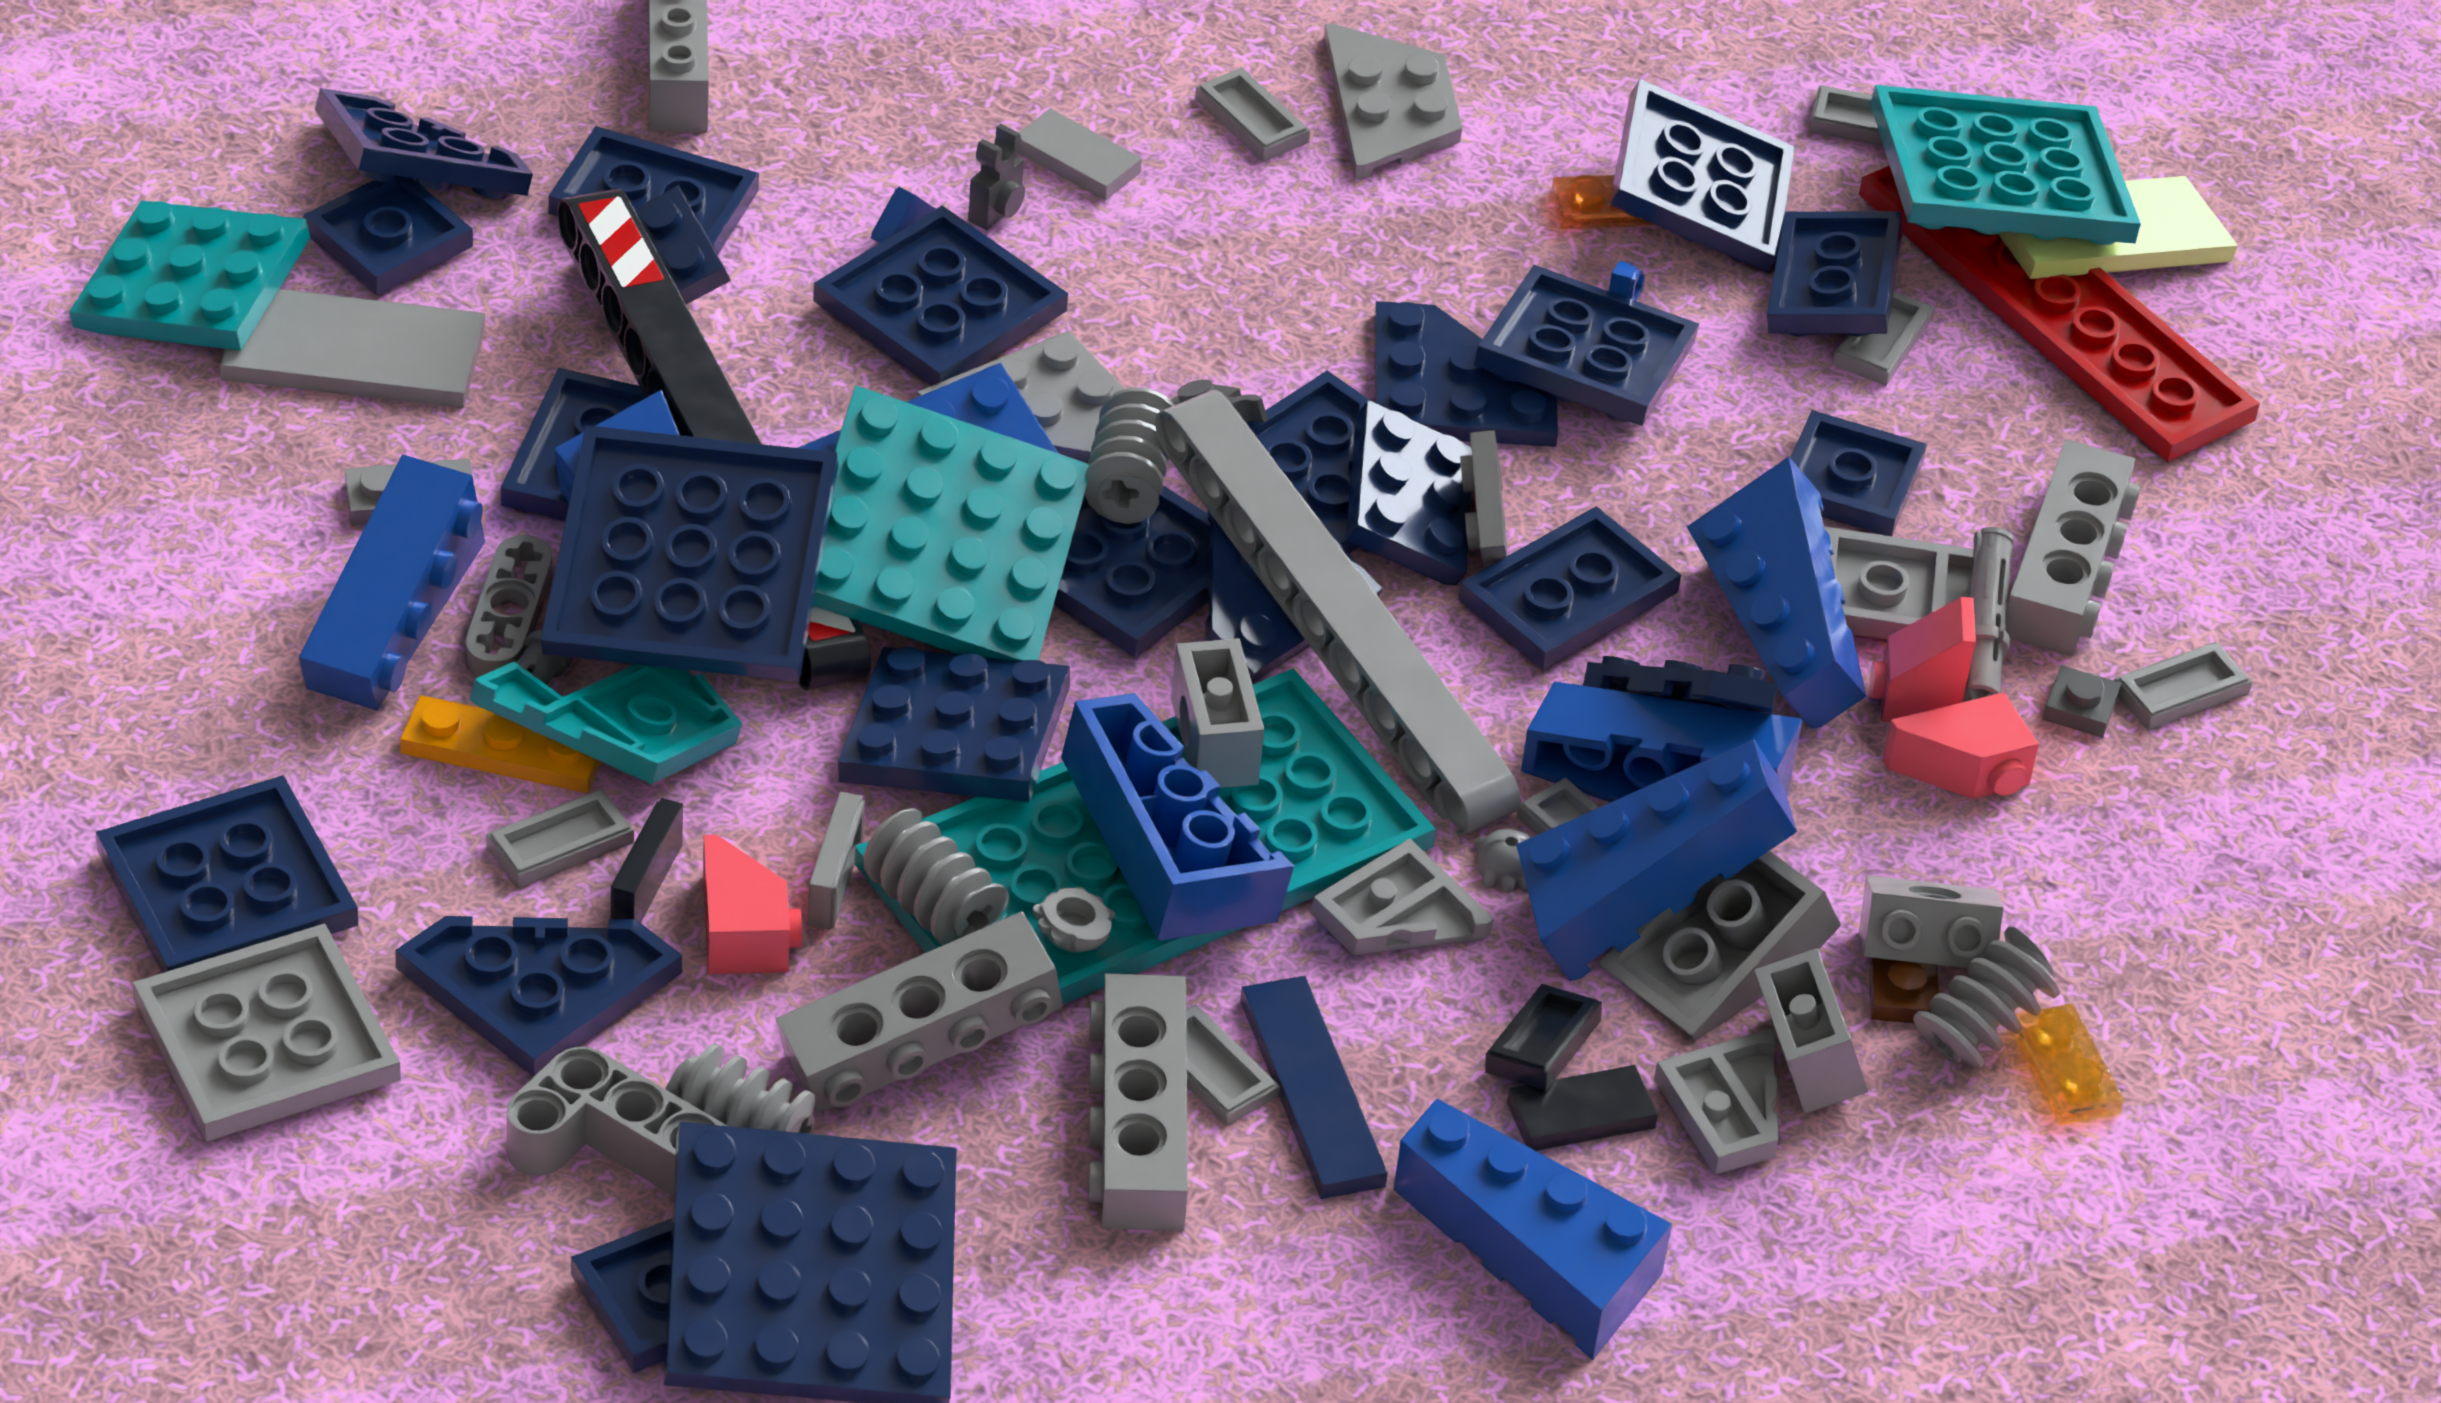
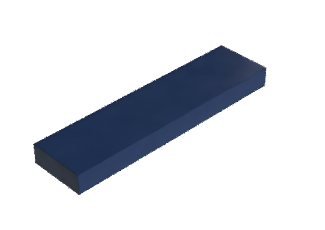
(1313, 1087)

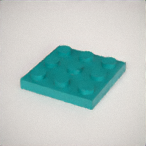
(190, 275)

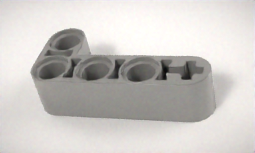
(597, 1103)

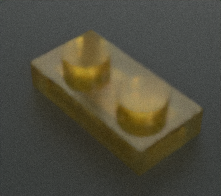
(2067, 1065)

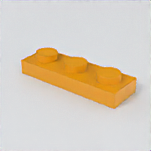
(493, 744)

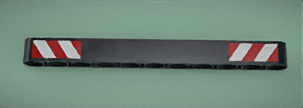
(673, 356)

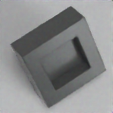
(2082, 701)

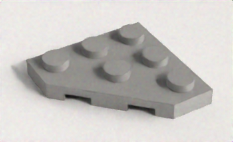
(1061, 387)

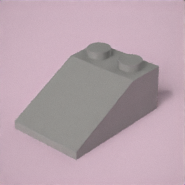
(1703, 959)

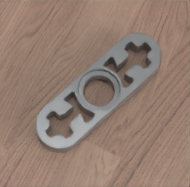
(502, 588)

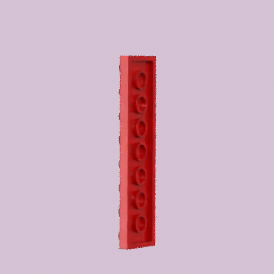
(2091, 334)

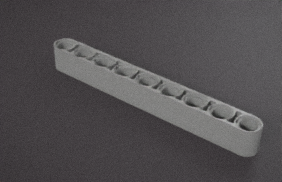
(1337, 612)

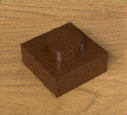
(1901, 989)

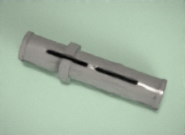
(1990, 592)

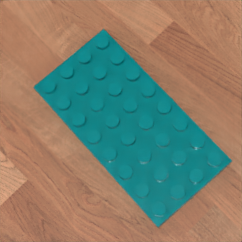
(1314, 802)

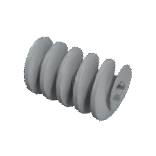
(1127, 456)
(932, 877)
(1987, 999)
(740, 1101)

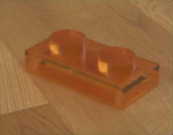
(1585, 203)

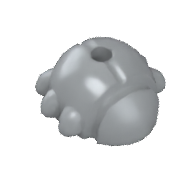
(1500, 861)
(1074, 919)

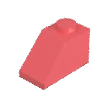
(1926, 662)
(1965, 747)
(745, 913)

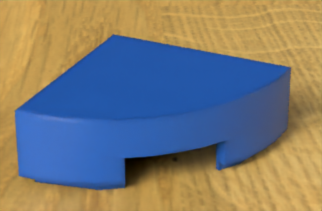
(899, 213)
(1627, 280)

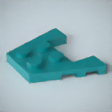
(635, 720)

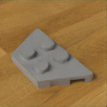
(1390, 98)
(1895, 579)

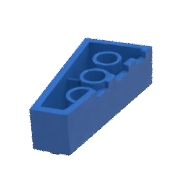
(1650, 853)

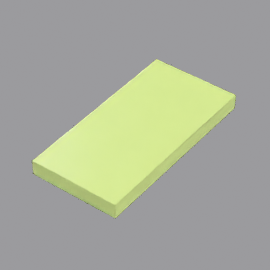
(2173, 232)

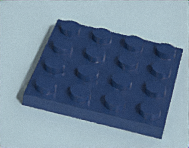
(690, 553)
(811, 1266)

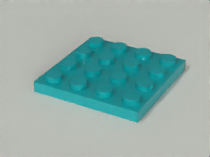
(2004, 165)
(946, 529)

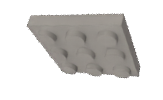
(266, 1032)

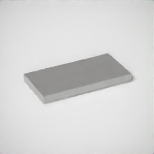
(361, 348)

